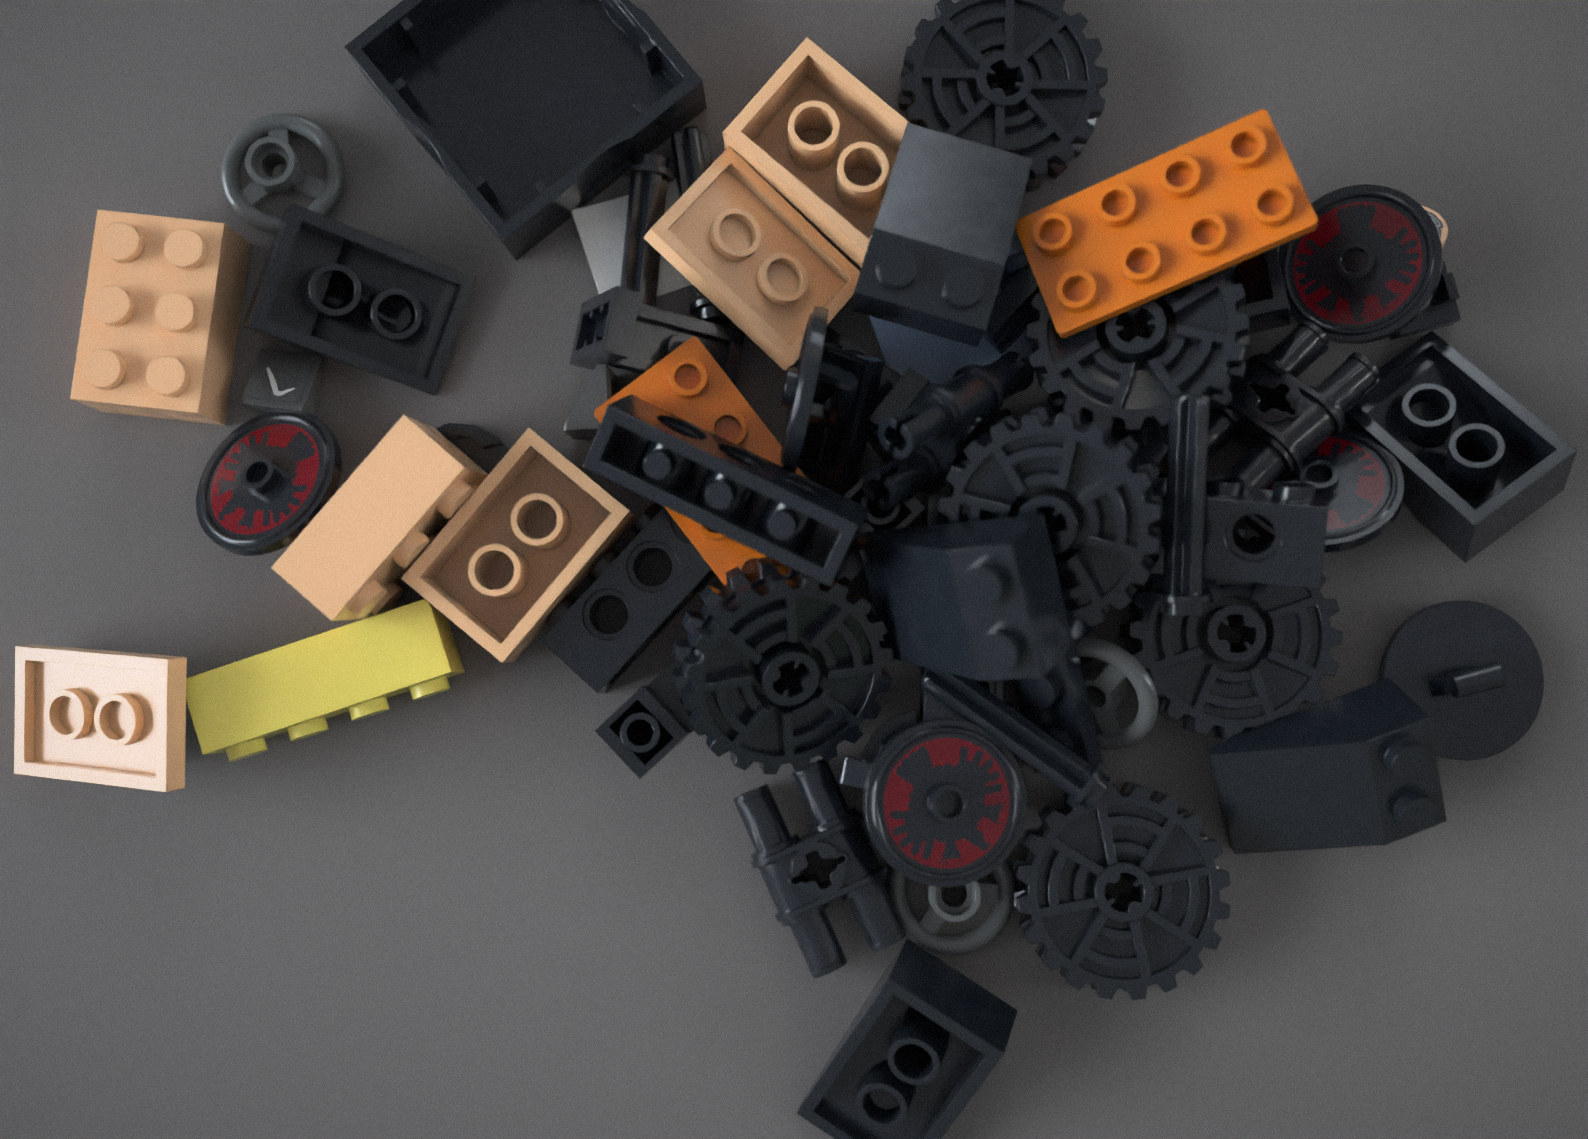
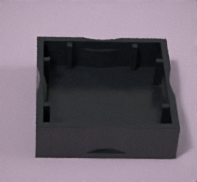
(529, 99)

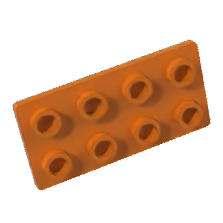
(1165, 223)
(700, 392)

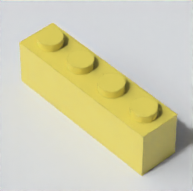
(323, 677)

